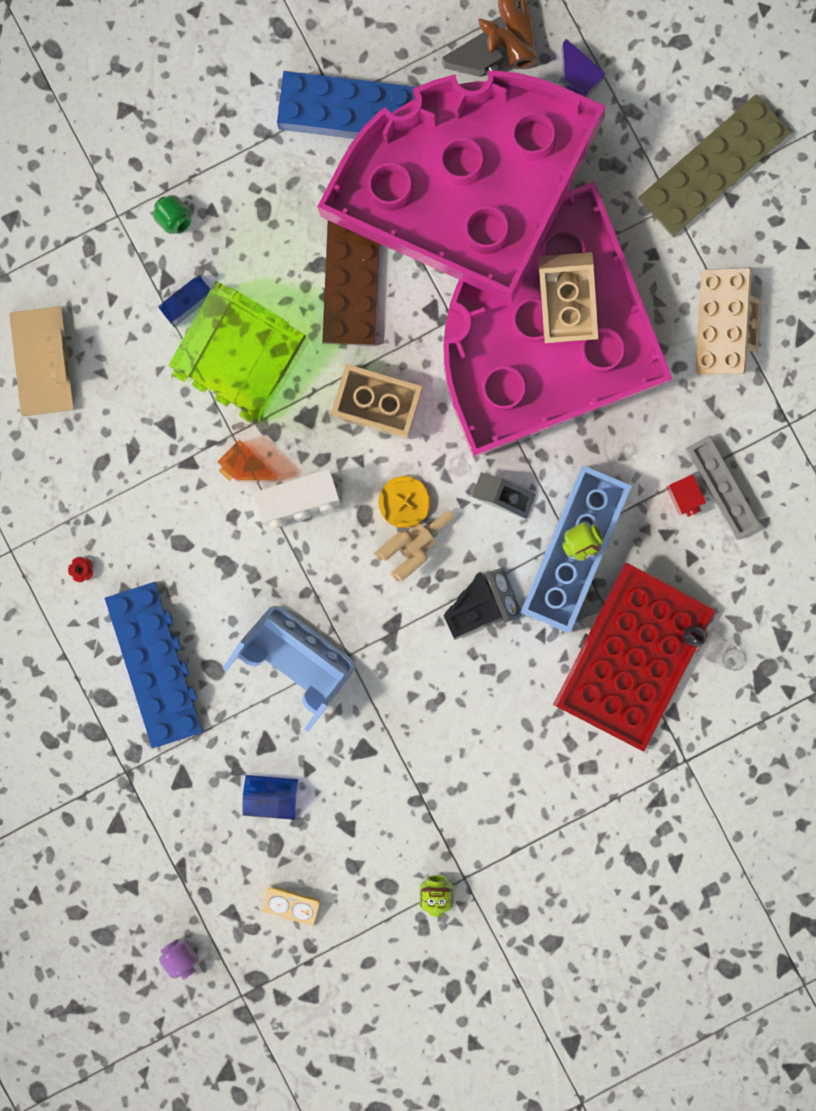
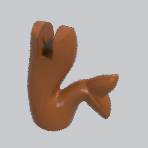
(518, 36)

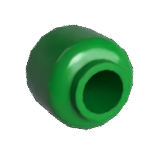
(172, 214)

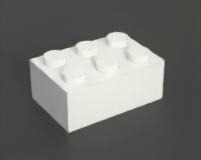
(297, 499)

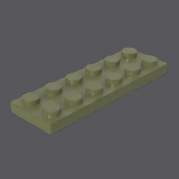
(714, 165)

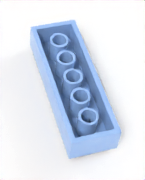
(564, 581)

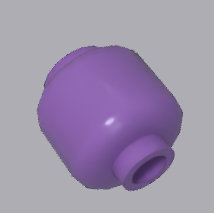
(178, 959)

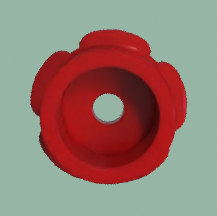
(87, 572)

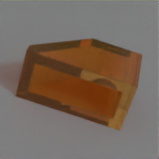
(244, 465)

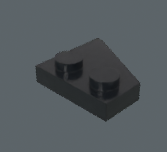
(472, 609)

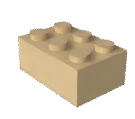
(376, 401)

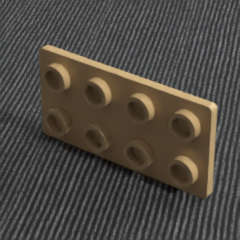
(726, 321)
(41, 361)

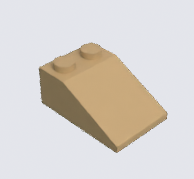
(568, 297)

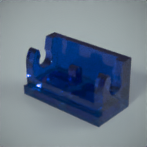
(185, 301)

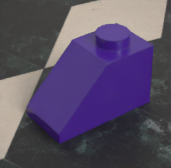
(579, 71)

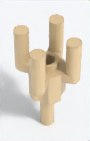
(412, 546)

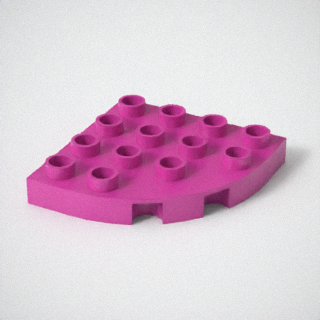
(466, 175)
(517, 385)

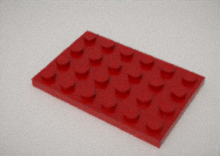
(633, 657)

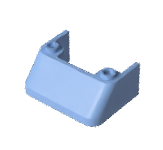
(297, 654)

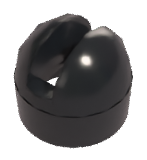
(690, 640)

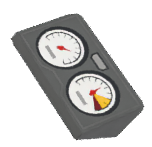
(503, 594)

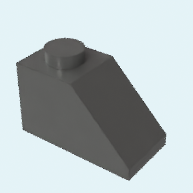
(473, 57)
(503, 495)

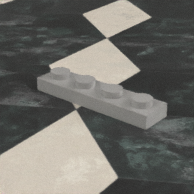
(722, 488)

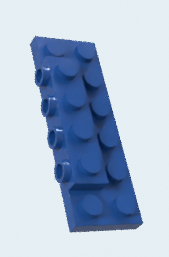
(154, 664)

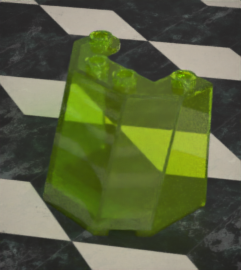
(238, 352)

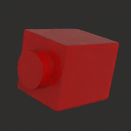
(686, 496)

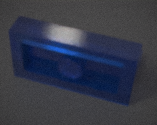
(269, 797)

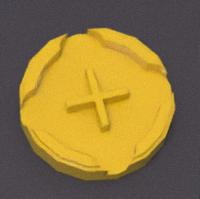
(404, 502)

